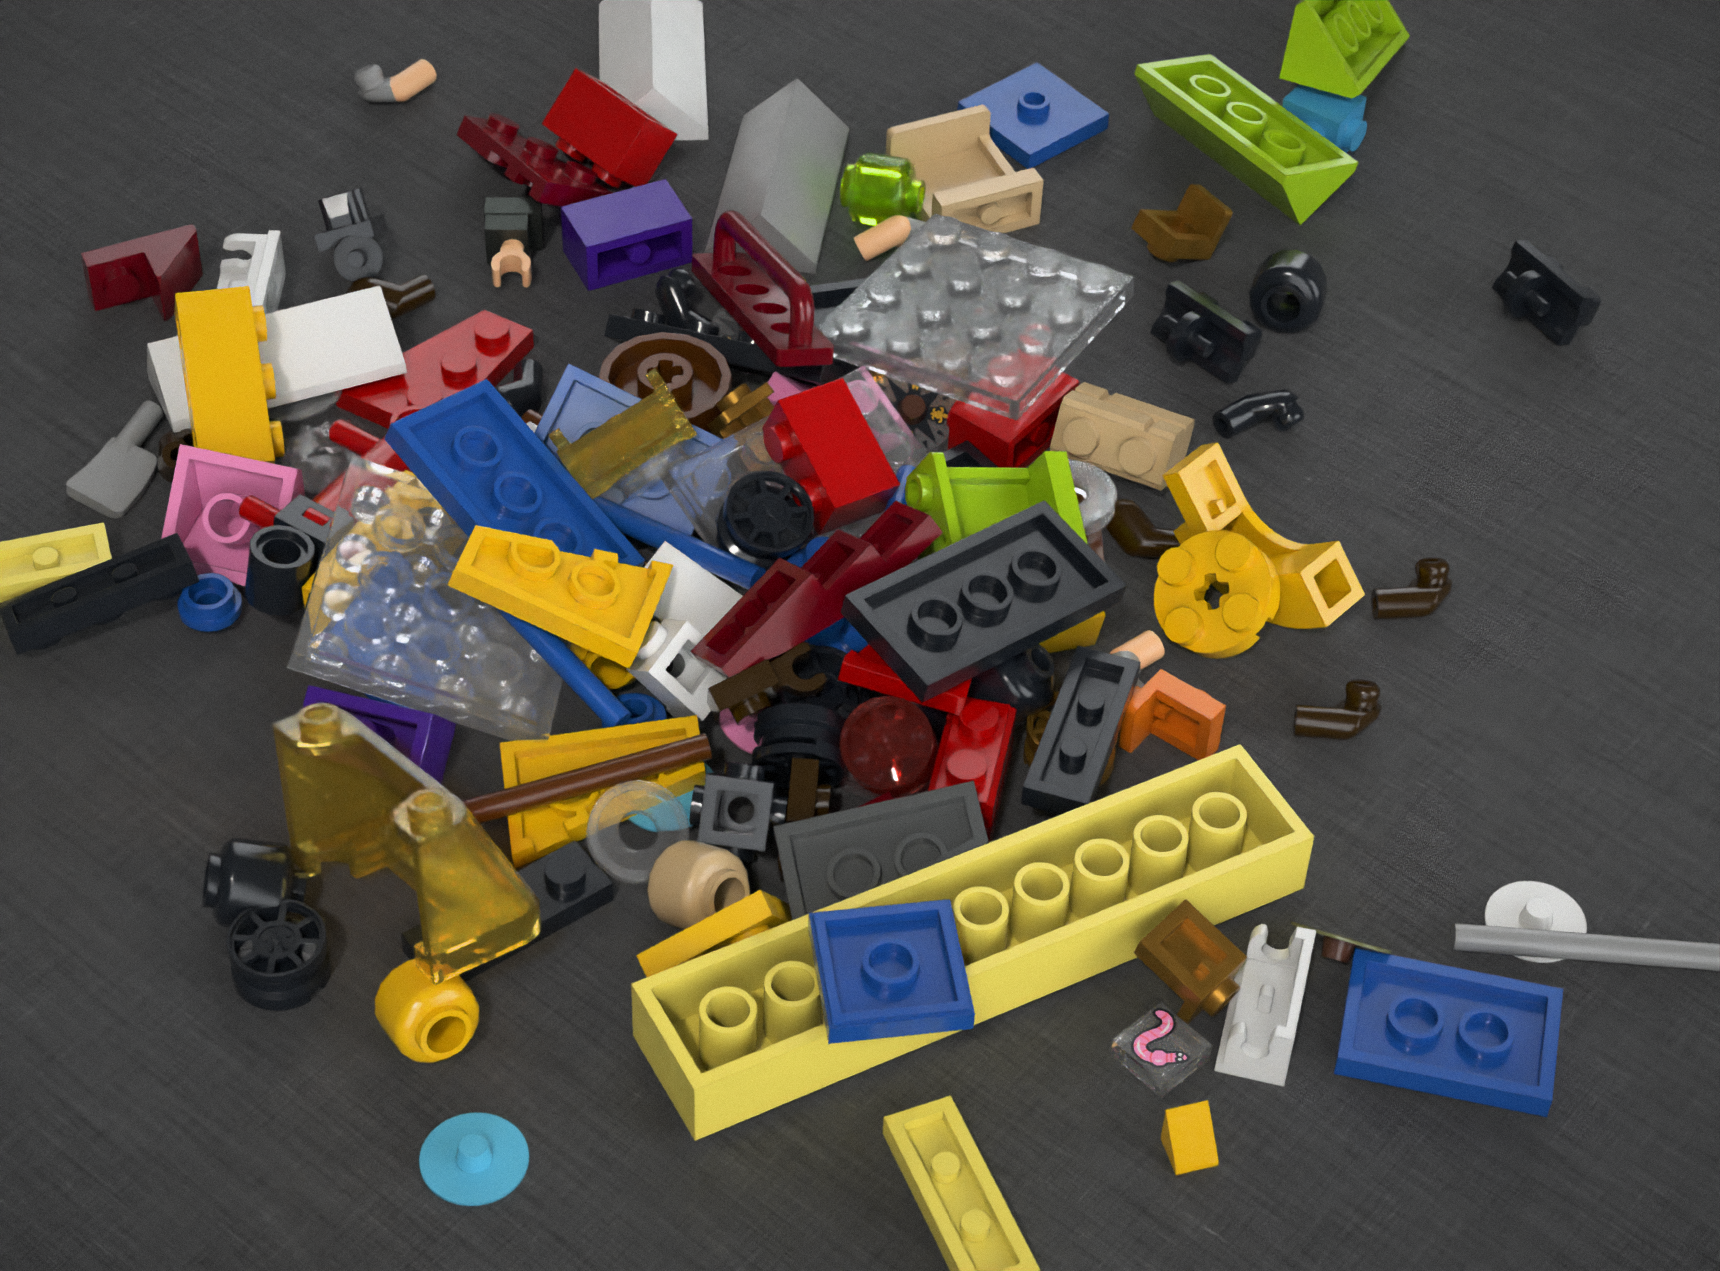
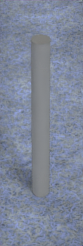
(1585, 946)

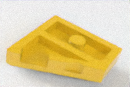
(732, 924)

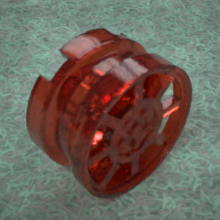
(889, 746)

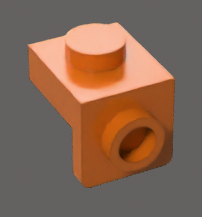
(1175, 714)

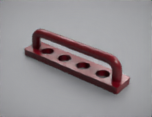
(775, 322)

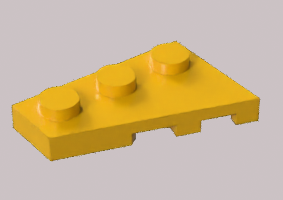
(565, 593)
(552, 826)

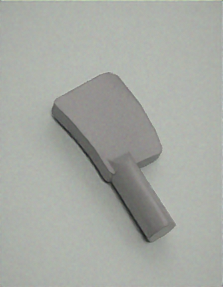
(121, 469)

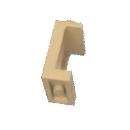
(967, 171)

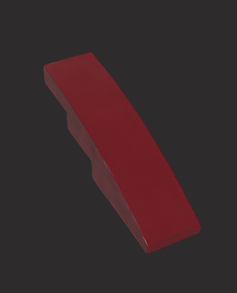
(800, 602)

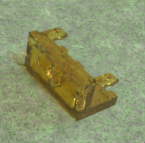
(625, 439)

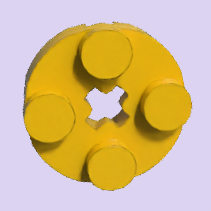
(1187, 574)

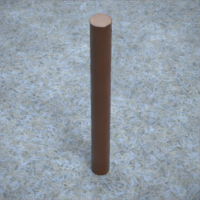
(589, 778)

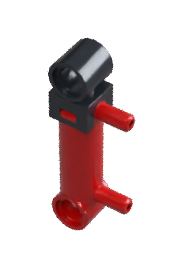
(293, 538)

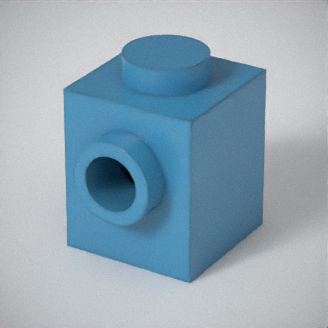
(1330, 115)

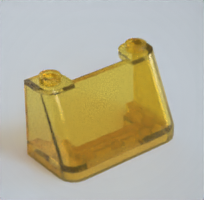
(375, 809)

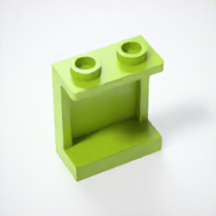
(977, 497)

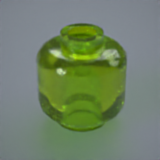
(881, 188)

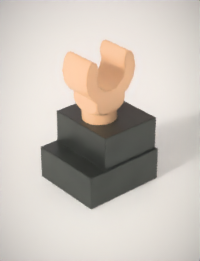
(511, 231)

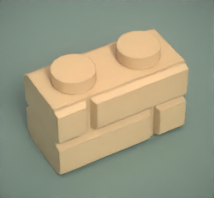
(1121, 434)

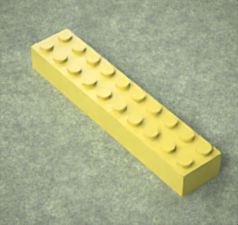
(1029, 916)

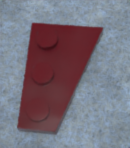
(530, 161)

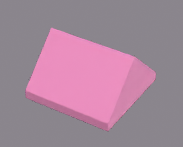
(207, 503)

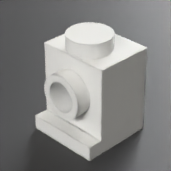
(687, 684)

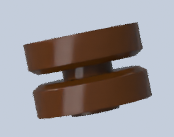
(687, 364)

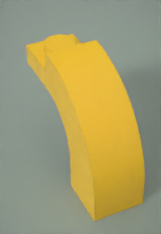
(1313, 578)

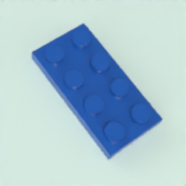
(500, 475)

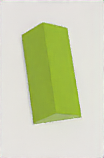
(1341, 44)
(1246, 132)

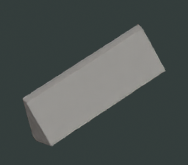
(786, 173)

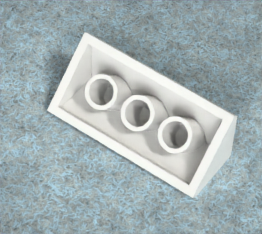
(657, 60)
(311, 352)

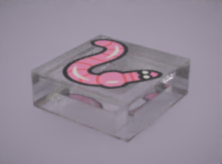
(1160, 1049)

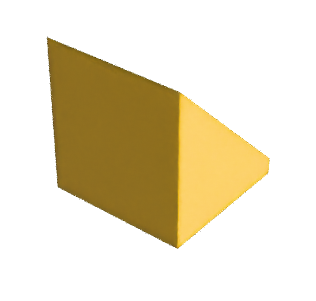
(1189, 1137)

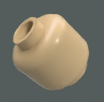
(695, 882)

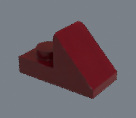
(144, 268)

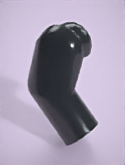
(673, 300)
(526, 388)
(1255, 407)

